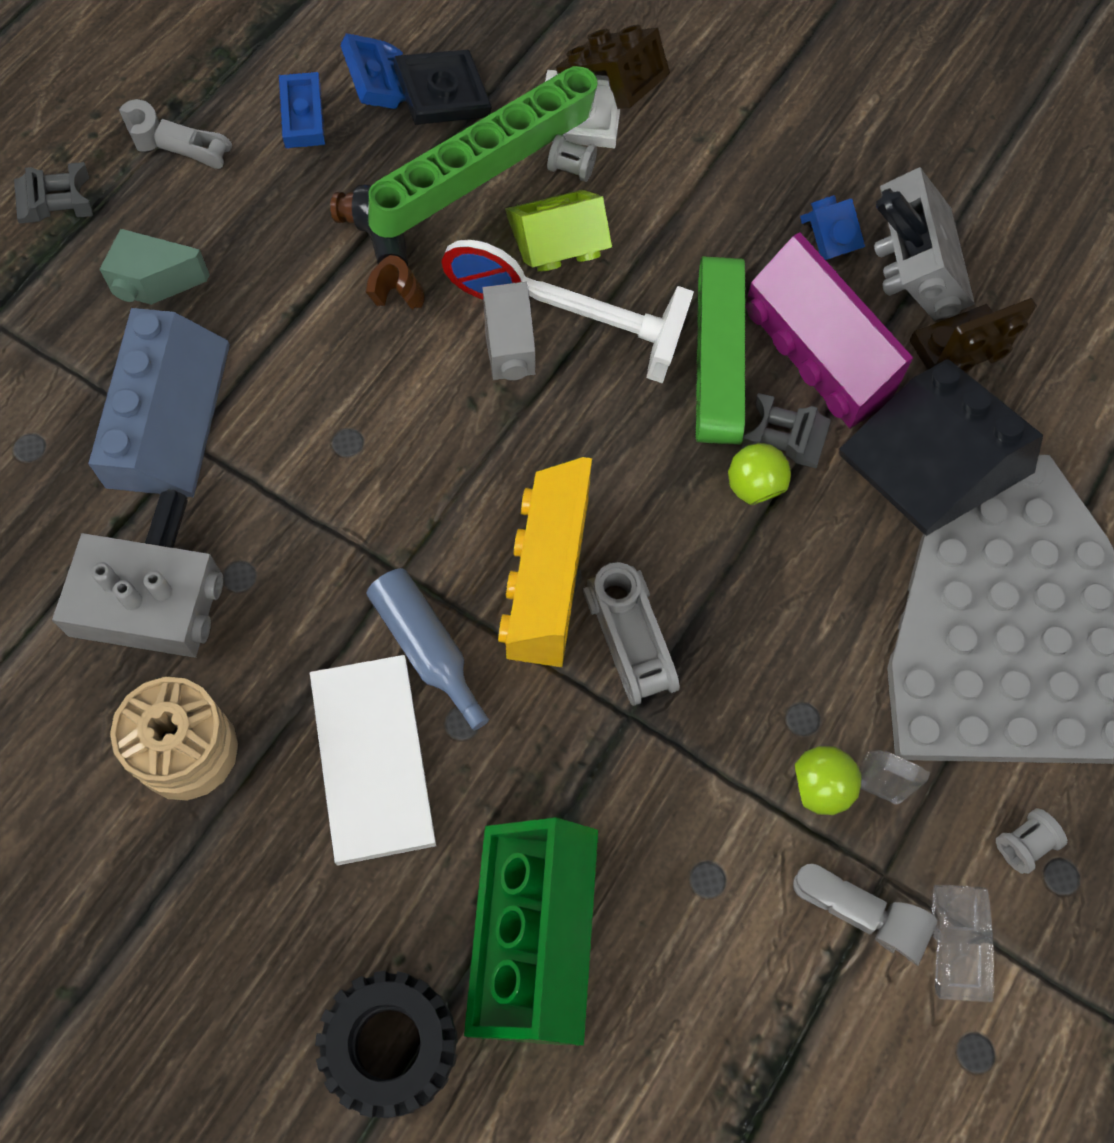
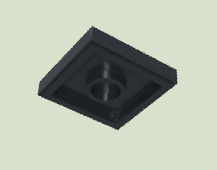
(442, 86)

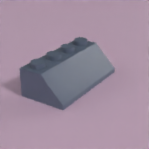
(159, 404)

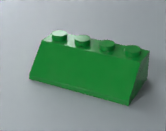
(533, 933)

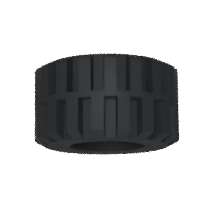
(341, 1035)

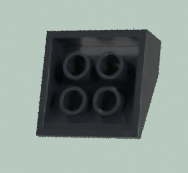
(943, 447)

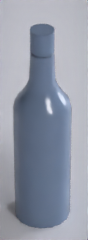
(424, 640)

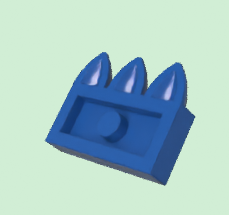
(373, 70)

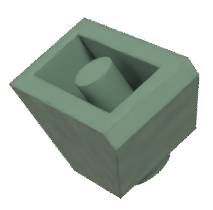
(151, 268)

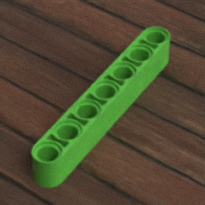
(480, 152)

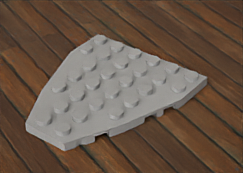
(1009, 633)

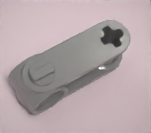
(632, 632)

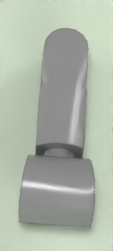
(150, 133)
(899, 928)

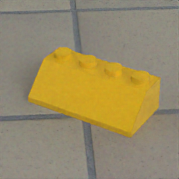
(548, 564)

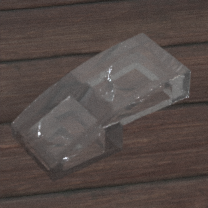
(963, 943)

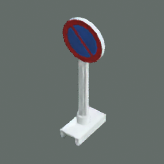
(479, 265)

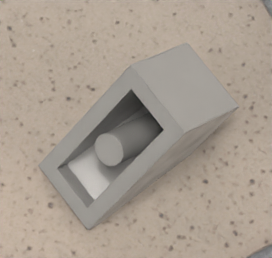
(509, 331)

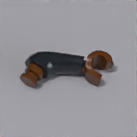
(390, 252)

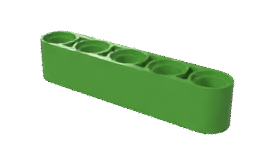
(720, 351)

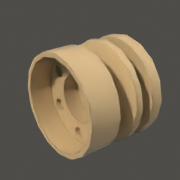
(182, 763)

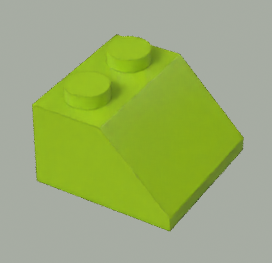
(560, 229)

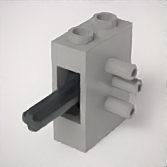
(924, 245)
(141, 591)

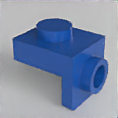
(834, 226)

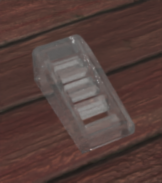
(891, 776)

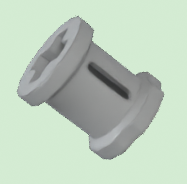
(562, 148)
(1031, 841)

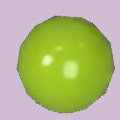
(759, 473)
(827, 780)

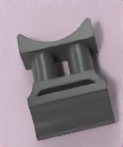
(35, 203)
(807, 434)

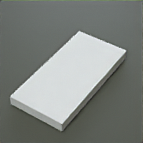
(371, 760)

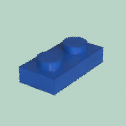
(301, 110)

